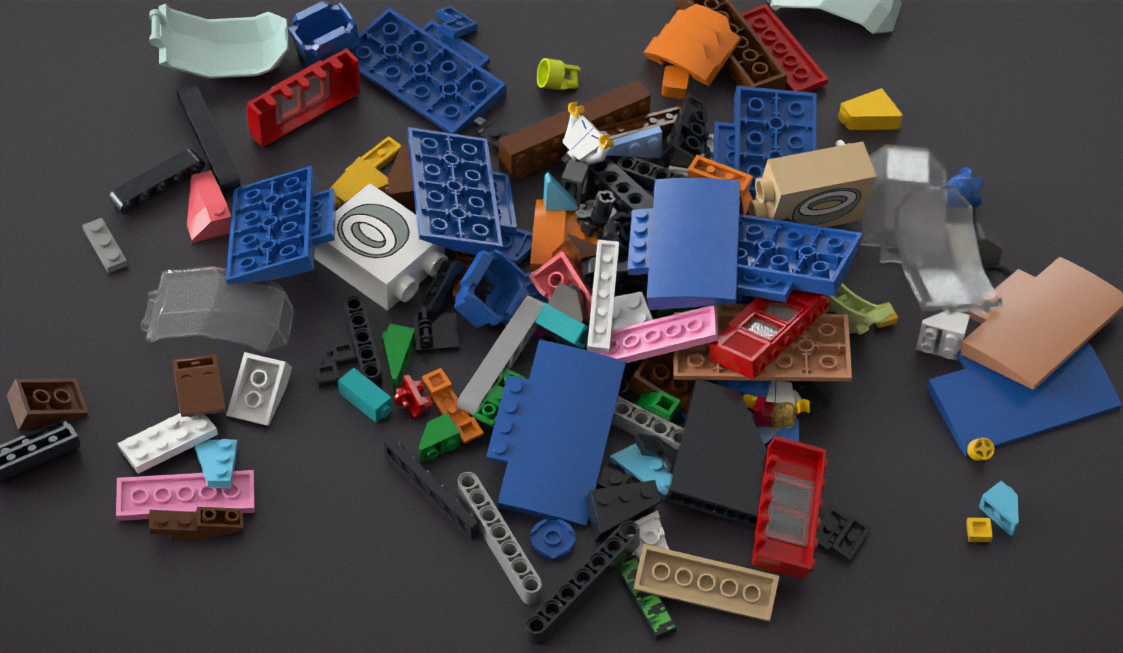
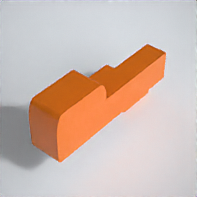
(675, 82)

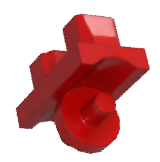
(410, 397)

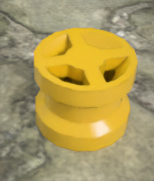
(986, 448)

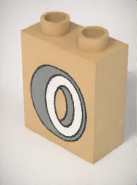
(816, 186)

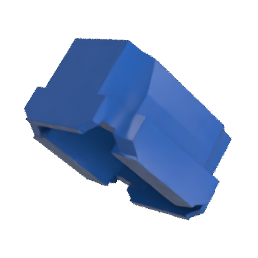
(323, 32)
(503, 299)

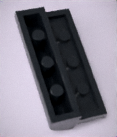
(37, 448)

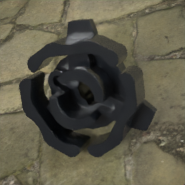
(597, 212)
(619, 232)

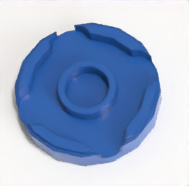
(552, 539)

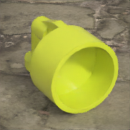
(552, 73)

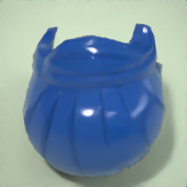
(968, 186)

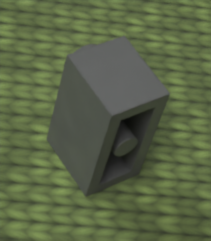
(576, 180)

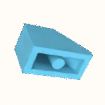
(1001, 506)

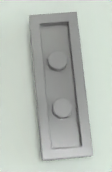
(105, 245)

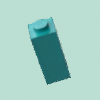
(563, 326)
(365, 395)

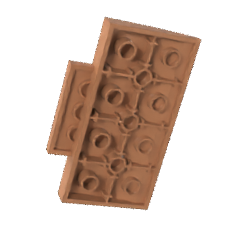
(1041, 321)
(816, 355)

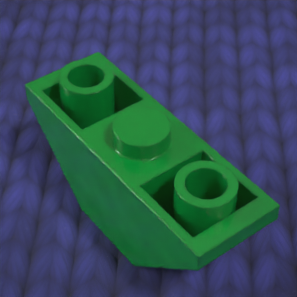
(489, 408)

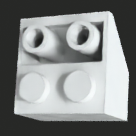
(943, 334)

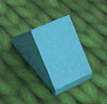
(556, 196)

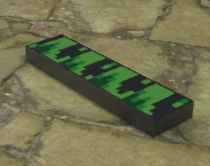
(649, 605)

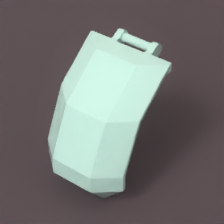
(874, 15)
(219, 45)

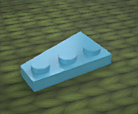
(217, 461)
(643, 467)

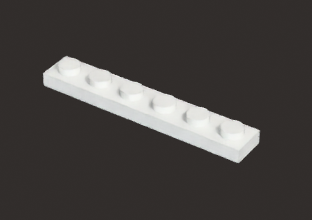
(603, 296)

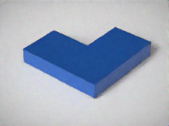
(455, 22)

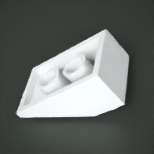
(258, 388)

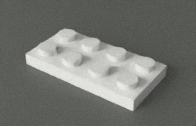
(166, 440)

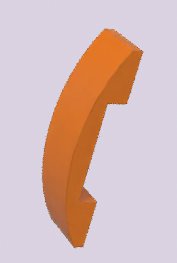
(446, 401)

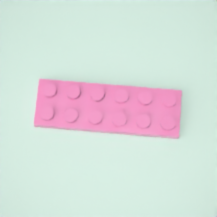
(664, 335)
(181, 493)

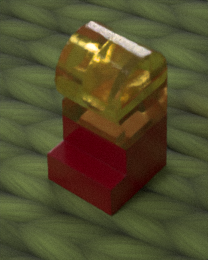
(774, 414)

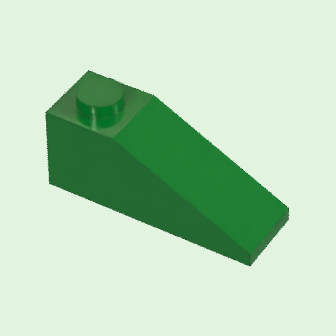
(398, 347)

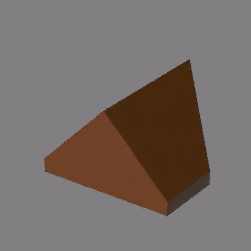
(580, 249)

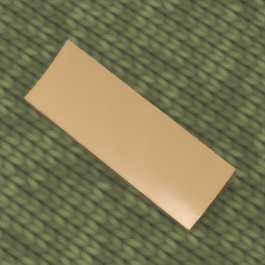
(706, 582)

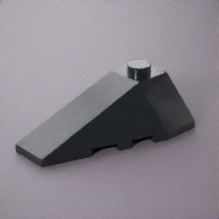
(687, 135)

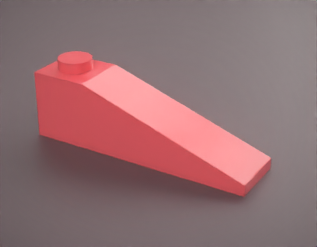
(207, 208)
(563, 270)

